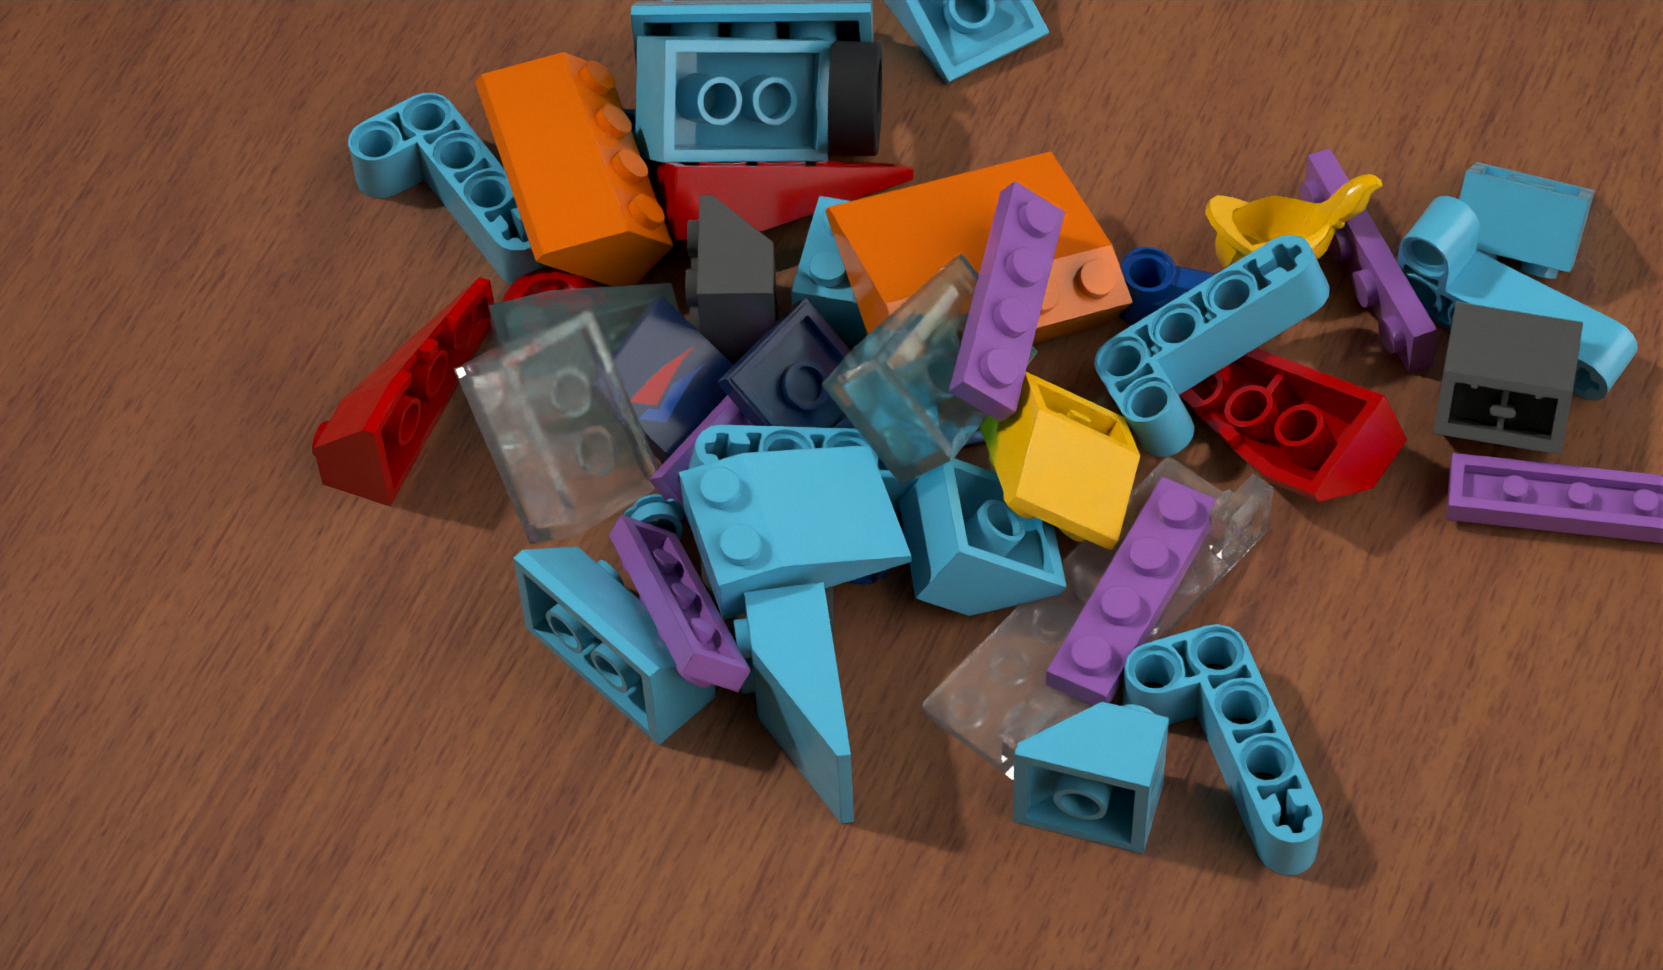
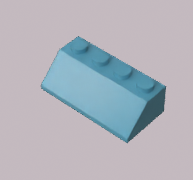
(755, 19)

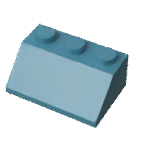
(605, 637)

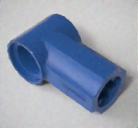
(1160, 275)

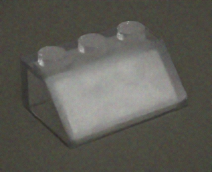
(559, 427)

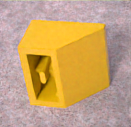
(1064, 462)

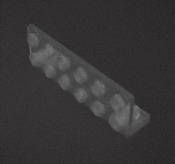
(1002, 687)

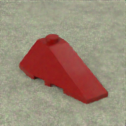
(766, 192)
(395, 409)
(1299, 425)

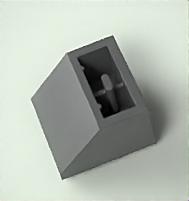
(731, 280)
(1508, 377)

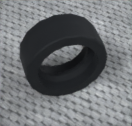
(855, 98)

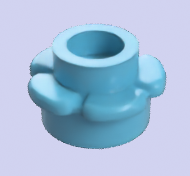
(658, 512)

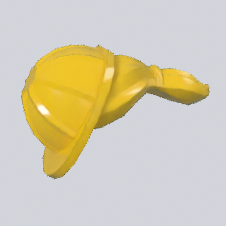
(1248, 226)

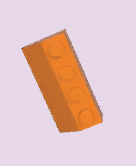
(575, 168)

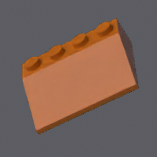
(909, 234)

